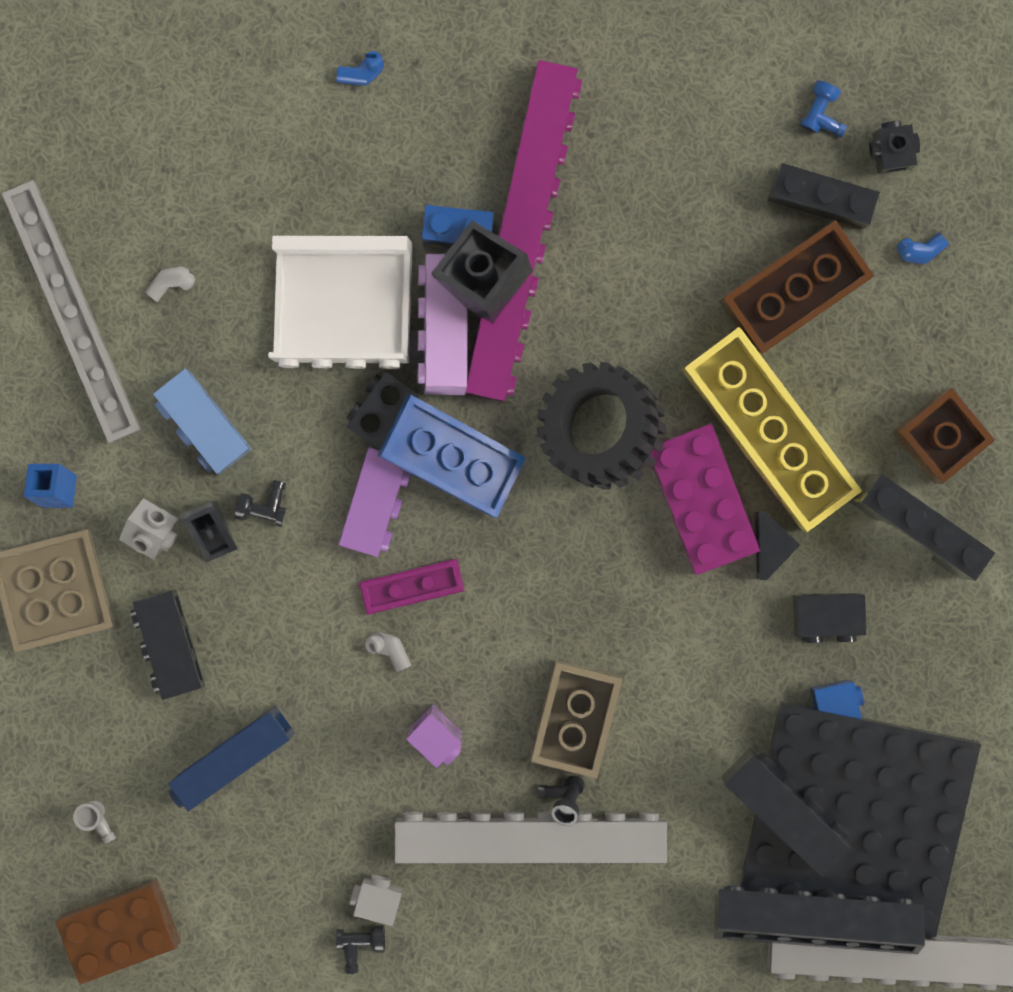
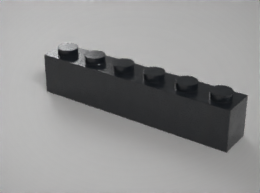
(819, 920)

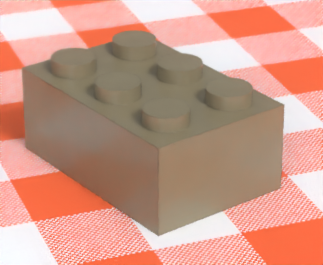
(576, 719)

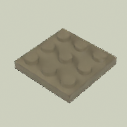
(53, 591)

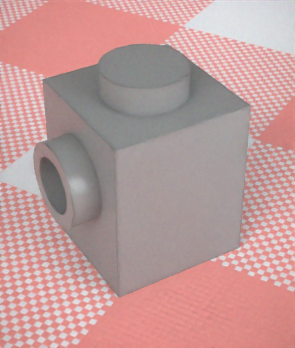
(376, 900)

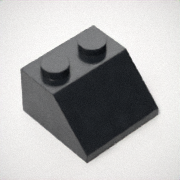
(483, 271)

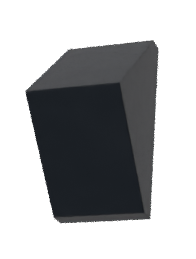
(209, 530)
(773, 543)

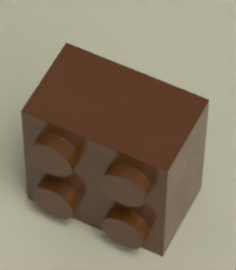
(943, 436)

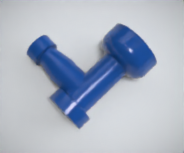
(816, 119)

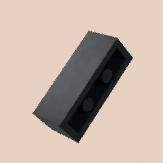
(823, 196)
(167, 645)

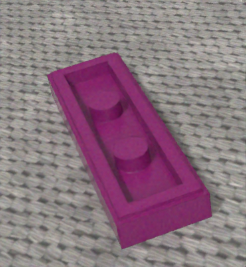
(411, 586)

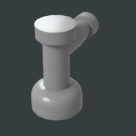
(90, 817)

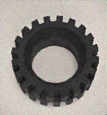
(631, 449)

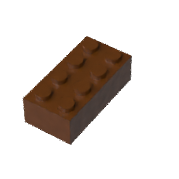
(797, 287)

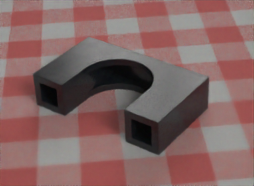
(948, 543)

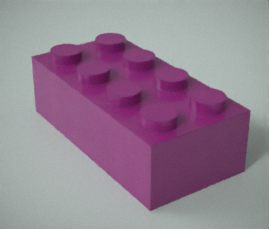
(703, 500)

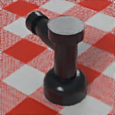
(270, 512)
(564, 810)
(350, 941)

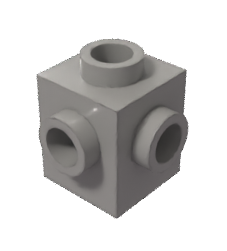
(149, 529)

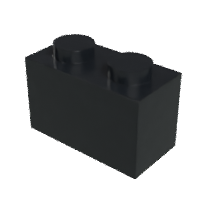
(829, 616)

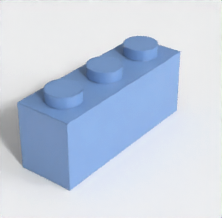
(201, 422)

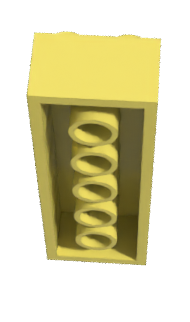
(771, 430)

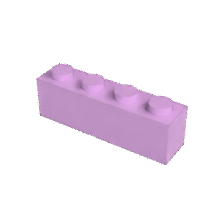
(443, 335)

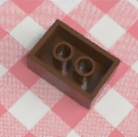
(118, 931)

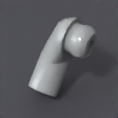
(170, 278)
(389, 646)

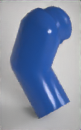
(364, 72)
(919, 252)

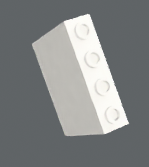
(342, 301)

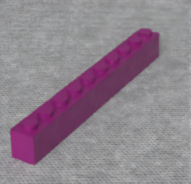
(524, 221)

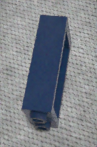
(230, 759)

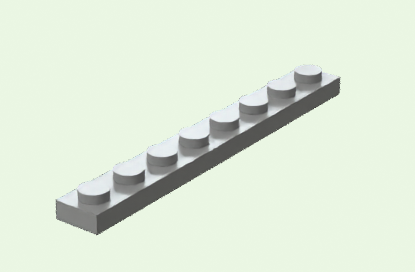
(71, 311)

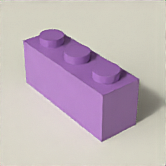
(374, 505)
(435, 737)

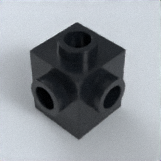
(886, 155)

